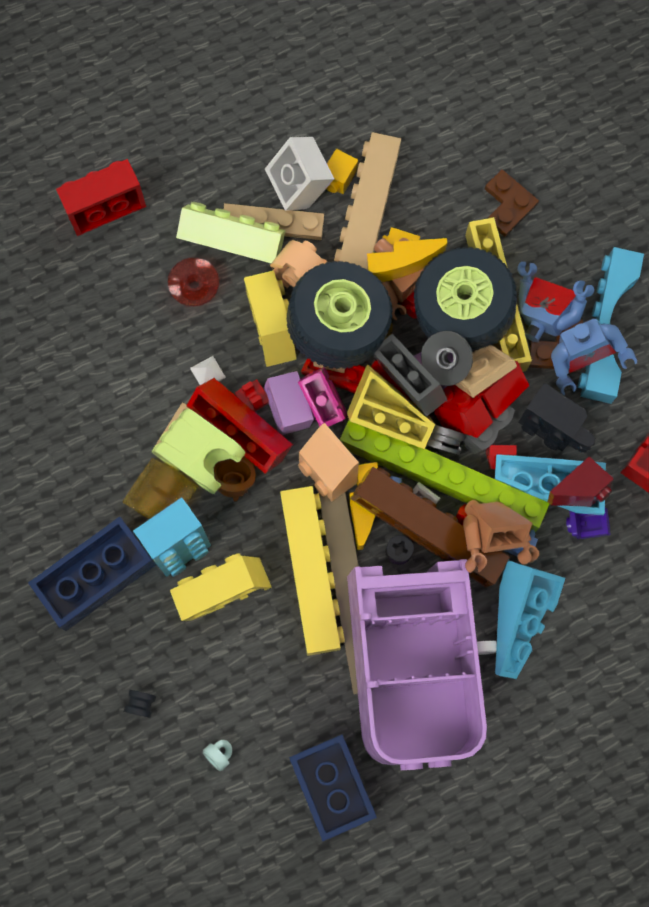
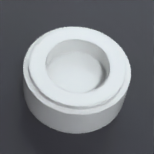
(486, 647)

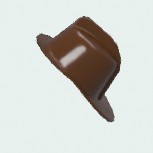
(234, 477)

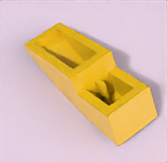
(405, 258)
(361, 517)

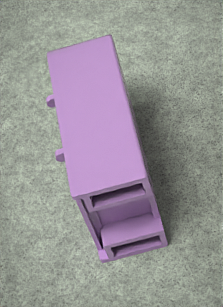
(417, 665)

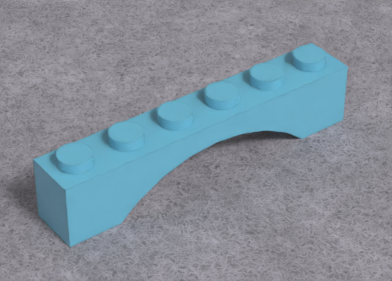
(621, 273)

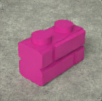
(323, 397)

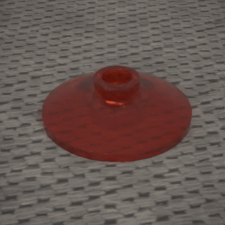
(191, 271)

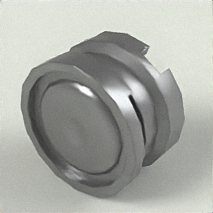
(447, 436)

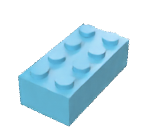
(173, 538)

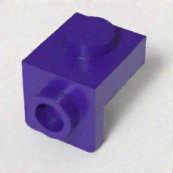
(588, 525)

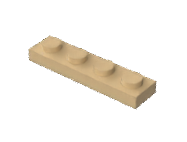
(296, 223)

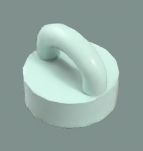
(214, 755)

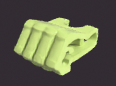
(195, 448)

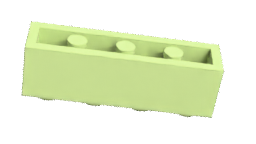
(230, 233)

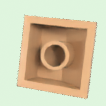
(328, 463)

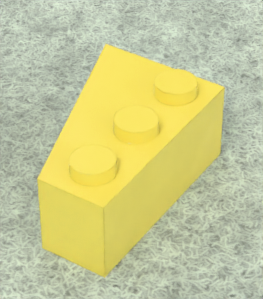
(270, 317)
(388, 411)
(219, 586)

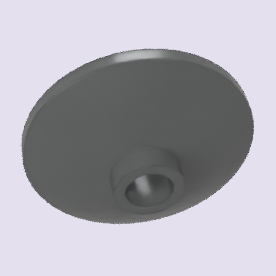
(435, 358)

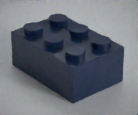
(332, 787)

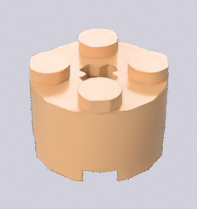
(294, 261)

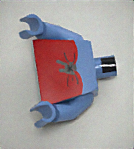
(548, 305)
(586, 345)

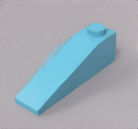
(540, 476)
(523, 600)

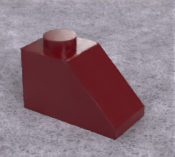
(582, 486)

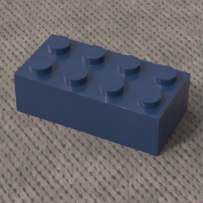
(91, 574)

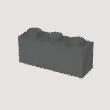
(410, 375)

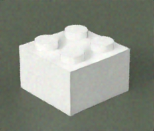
(299, 173)

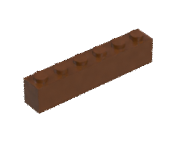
(423, 522)

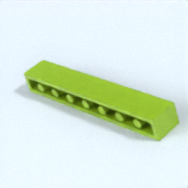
(440, 472)

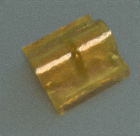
(157, 489)

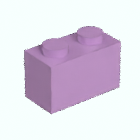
(288, 403)

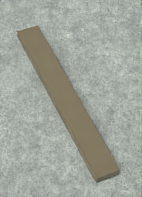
(343, 560)

